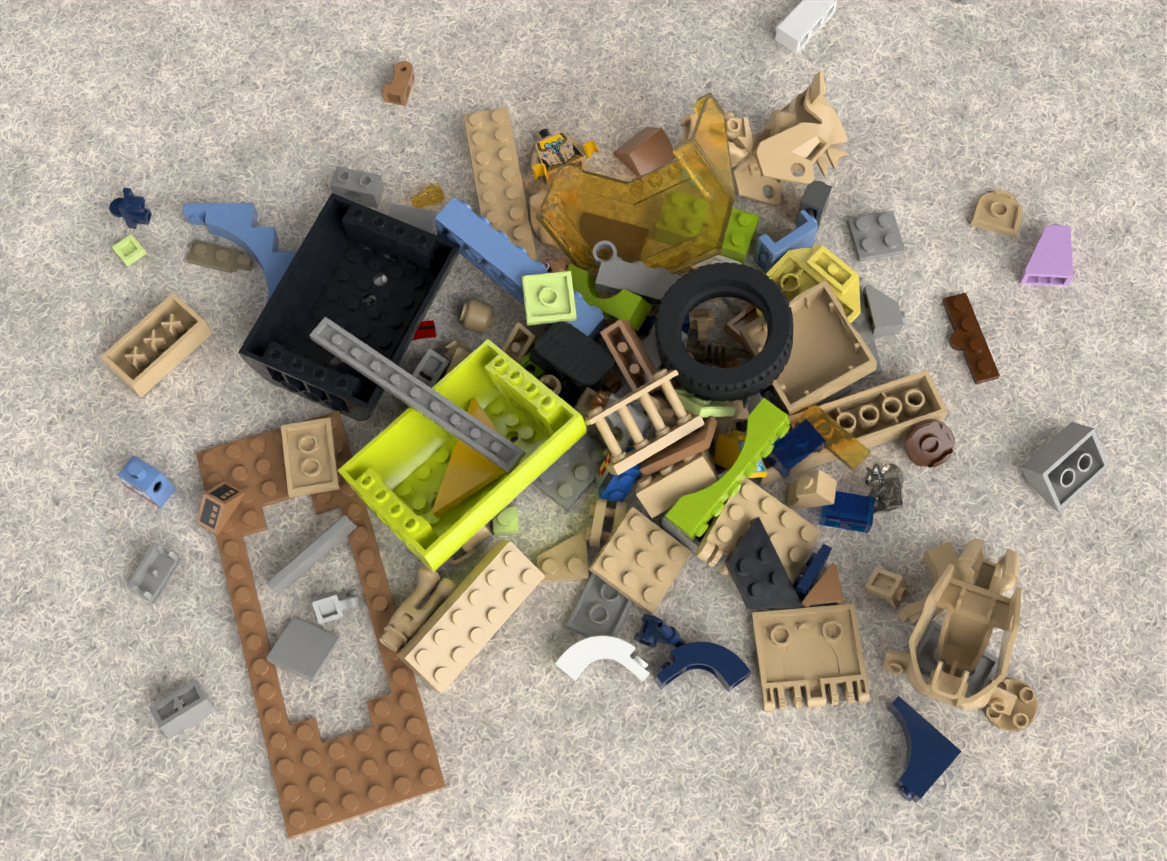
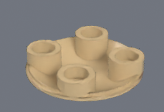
(1023, 710)

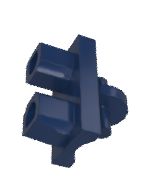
(131, 209)

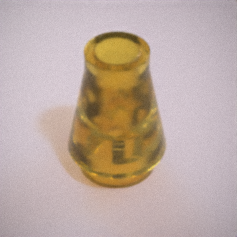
(429, 196)

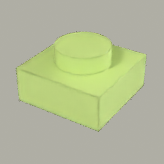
(129, 250)
(506, 521)

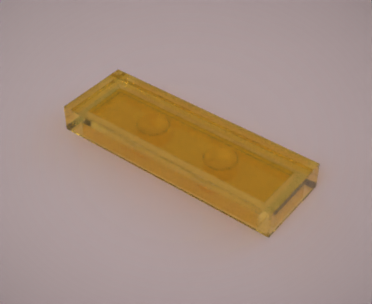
(837, 439)

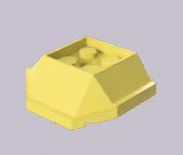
(807, 267)

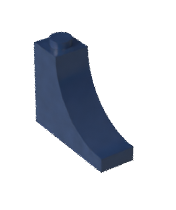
(927, 752)

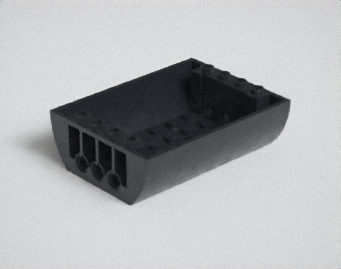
(330, 279)

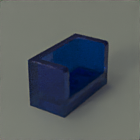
(795, 447)
(848, 512)

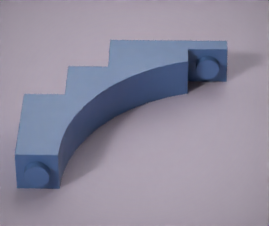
(239, 224)

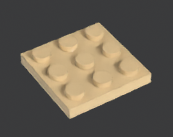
(640, 560)

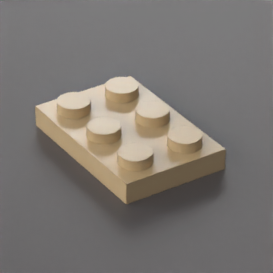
(310, 457)

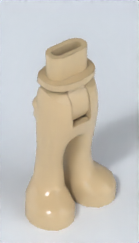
(407, 618)

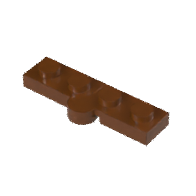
(969, 338)

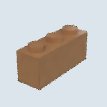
(629, 354)

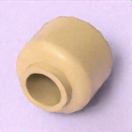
(477, 316)

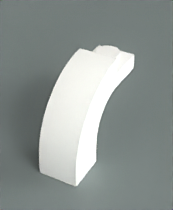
(597, 647)

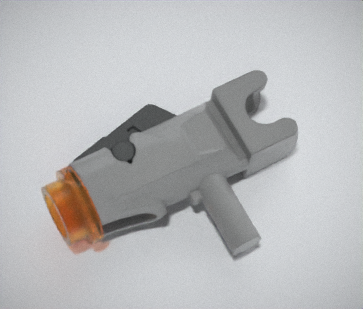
(642, 421)

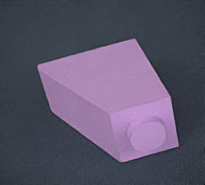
(1051, 259)

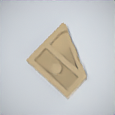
(565, 561)

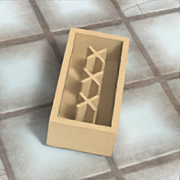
(156, 345)

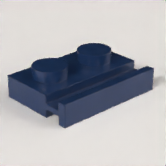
(815, 564)

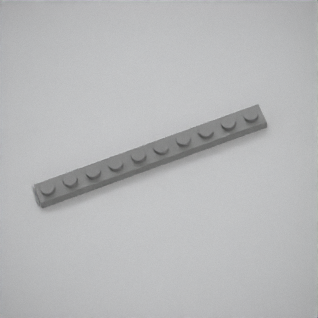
(418, 395)

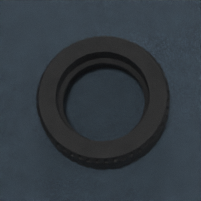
(715, 282)

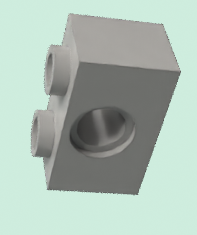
(358, 186)

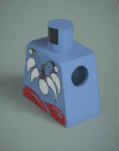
(142, 478)

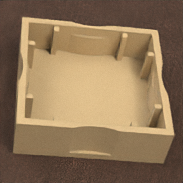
(824, 351)

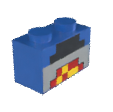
(616, 486)

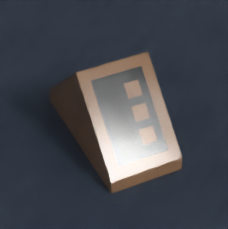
(218, 506)
(826, 590)

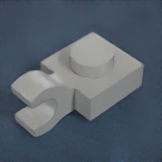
(331, 607)

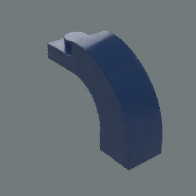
(704, 656)

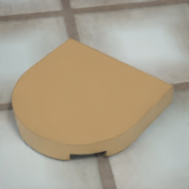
(998, 213)

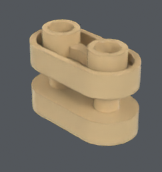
(599, 511)

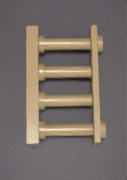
(664, 434)

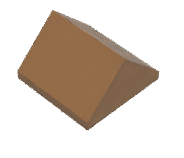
(646, 151)

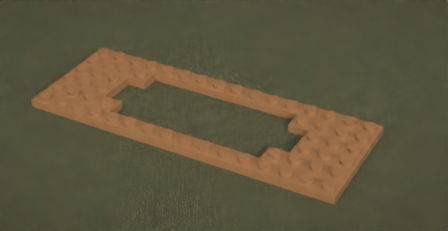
(360, 770)

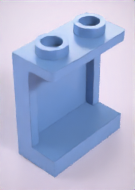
(803, 236)

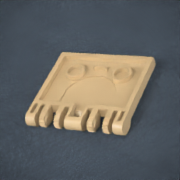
(787, 530)
(809, 651)

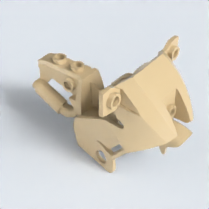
(790, 142)
(973, 611)

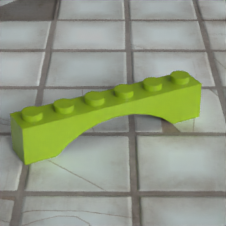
(696, 509)

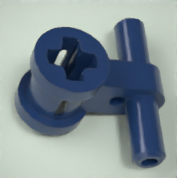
(656, 630)

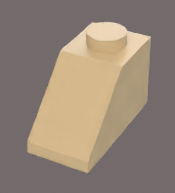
(522, 340)

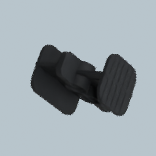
(573, 360)

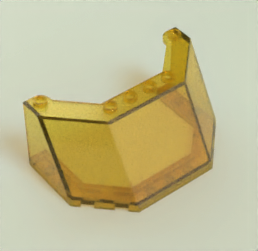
(658, 219)

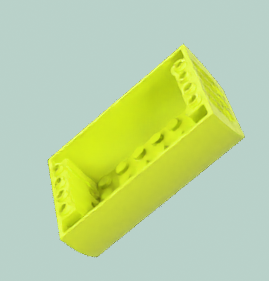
(407, 461)

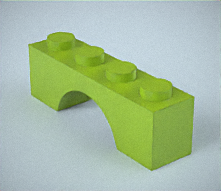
(621, 306)

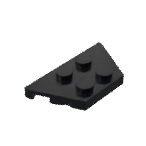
(760, 572)

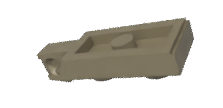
(218, 257)

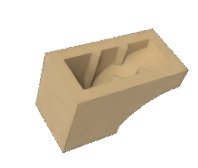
(811, 490)

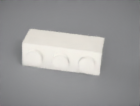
(803, 22)

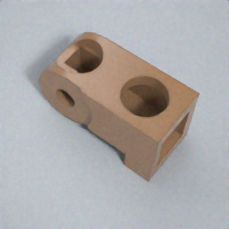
(401, 84)

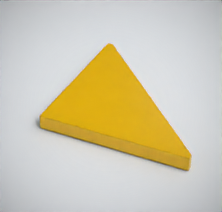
(466, 470)

